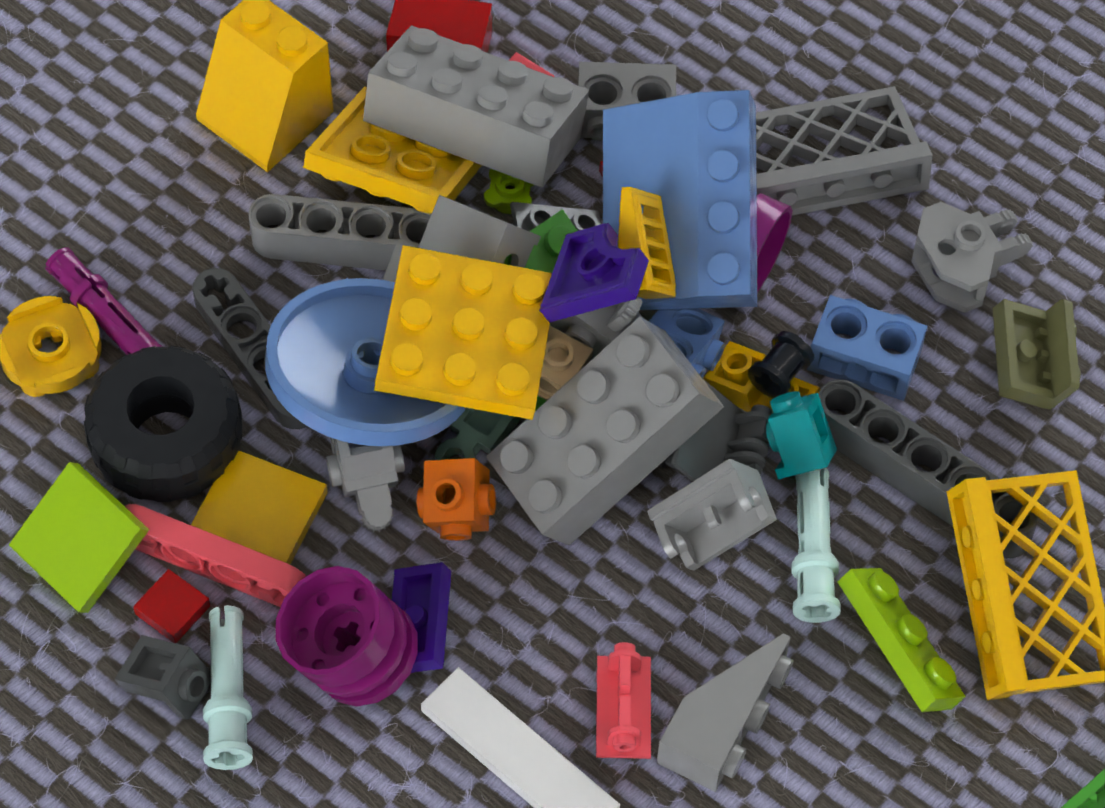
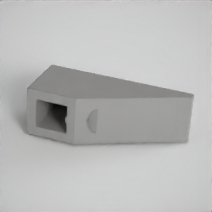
(715, 717)

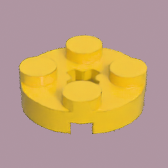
(52, 371)

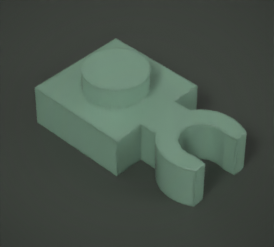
(475, 432)

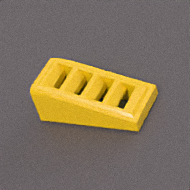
(650, 235)

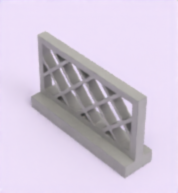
(849, 179)

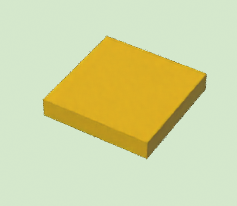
(261, 506)

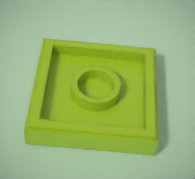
(78, 537)

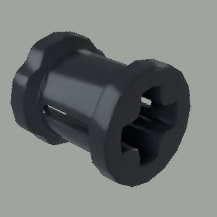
(781, 364)

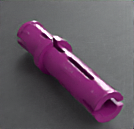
(93, 293)

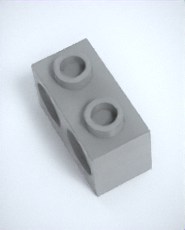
(620, 86)

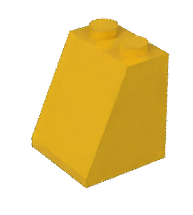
(265, 82)

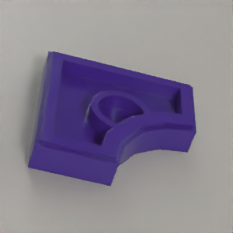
(592, 274)

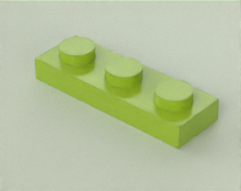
(902, 639)

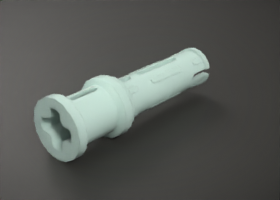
(815, 564)
(227, 709)

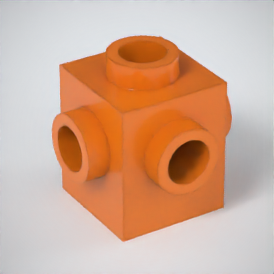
(456, 498)

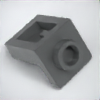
(165, 674)

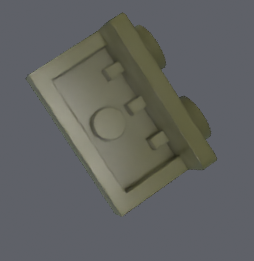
(1036, 352)

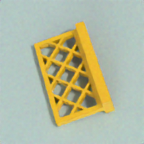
(988, 582)

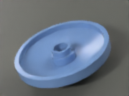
(326, 364)

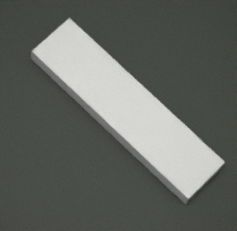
(510, 747)

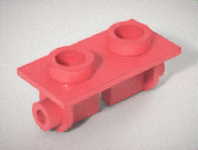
(623, 704)

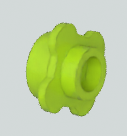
(500, 197)

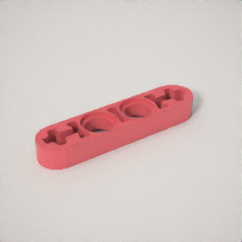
(215, 557)

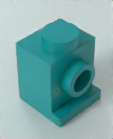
(799, 434)

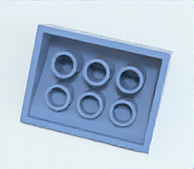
(703, 165)

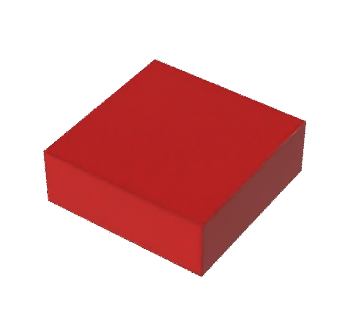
(171, 606)

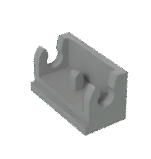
(475, 234)
(712, 513)

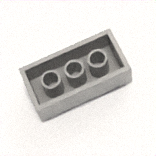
(475, 105)
(604, 431)

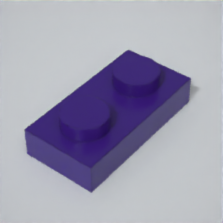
(424, 596)

